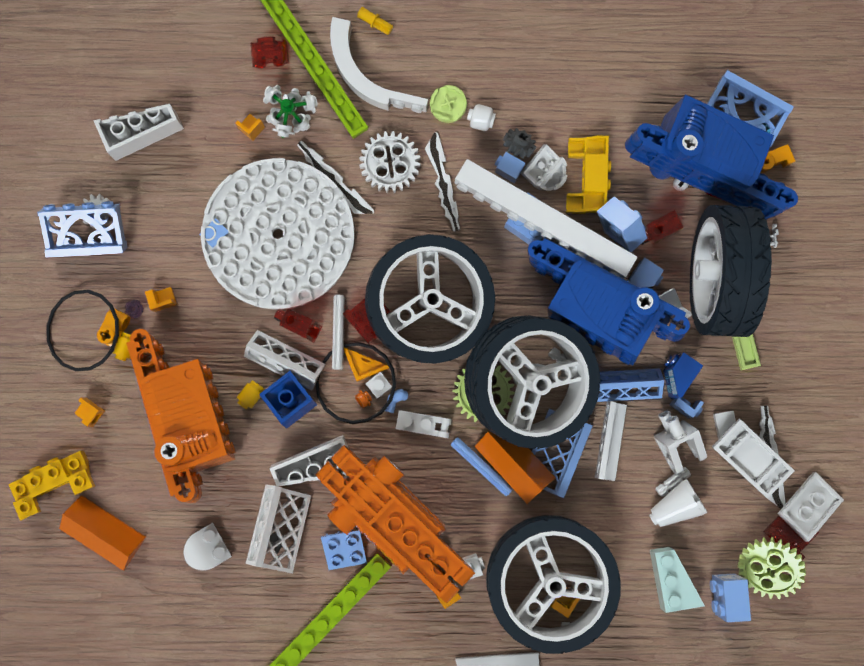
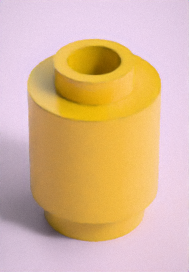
(121, 348)
(250, 395)

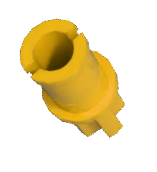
(374, 20)

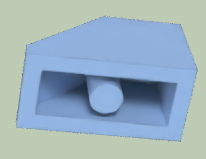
(646, 274)

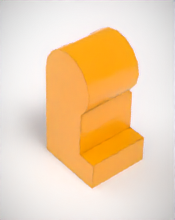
(778, 156)

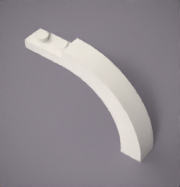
(357, 82)

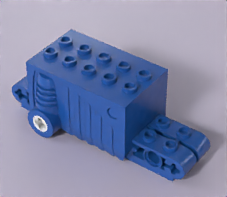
(712, 155)
(603, 305)

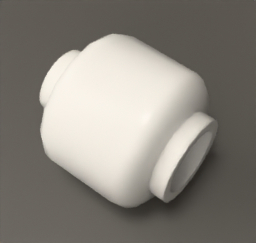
(481, 117)

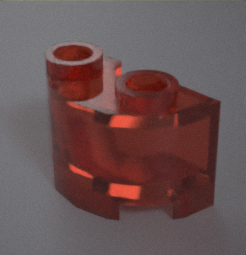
(268, 51)

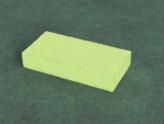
(746, 352)

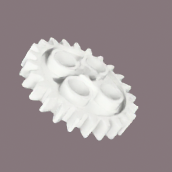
(373, 164)

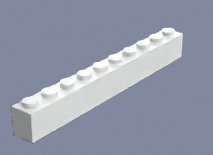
(543, 219)

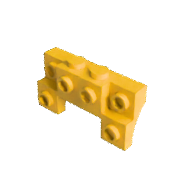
(594, 174)
(42, 480)

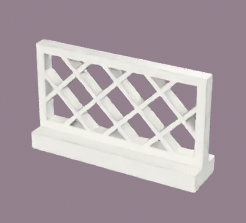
(264, 529)

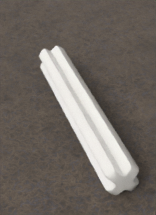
(338, 332)

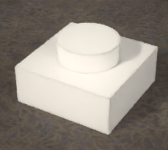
(378, 385)

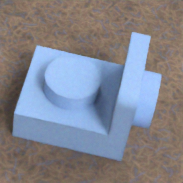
(683, 406)

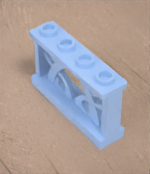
(772, 104)
(64, 247)

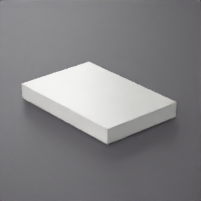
(810, 506)

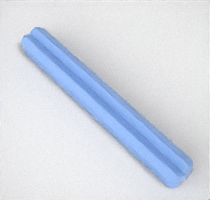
(481, 466)

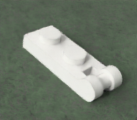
(422, 424)

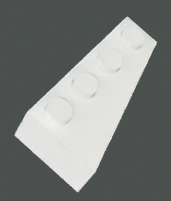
(137, 130)
(306, 464)

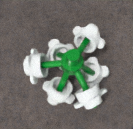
(288, 106)

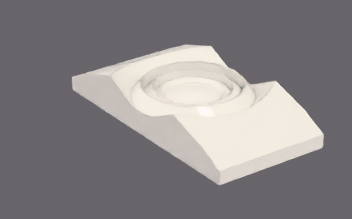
(753, 458)

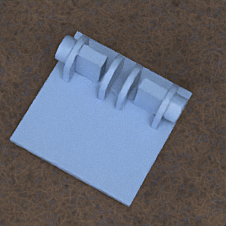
(344, 549)

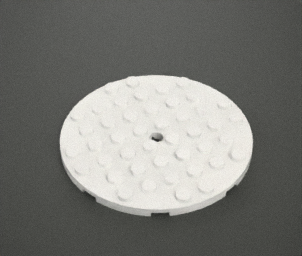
(314, 239)

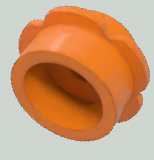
(363, 399)

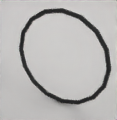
(114, 341)
(384, 407)

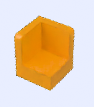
(250, 126)
(160, 299)
(89, 412)
(565, 605)

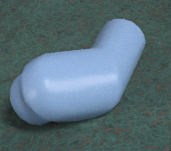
(399, 395)

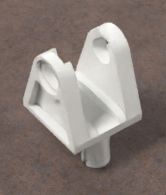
(675, 434)

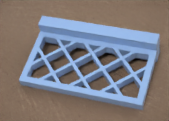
(572, 459)

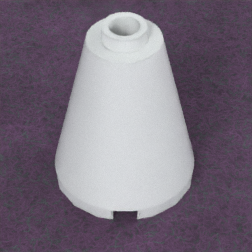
(678, 506)

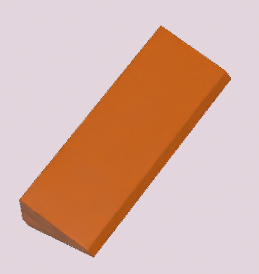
(516, 466)
(101, 532)

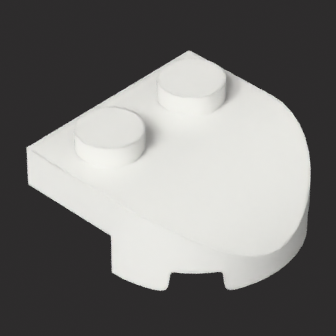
(546, 170)
(205, 549)

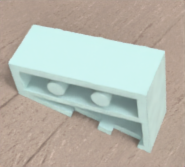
(672, 582)

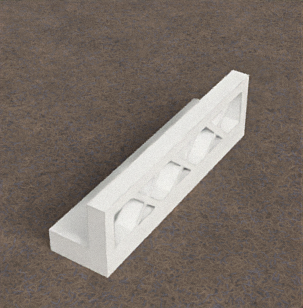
(281, 362)
(610, 441)

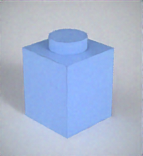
(509, 167)
(209, 233)

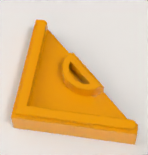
(362, 365)

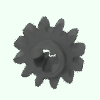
(519, 143)

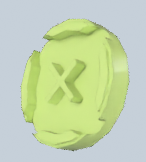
(448, 104)

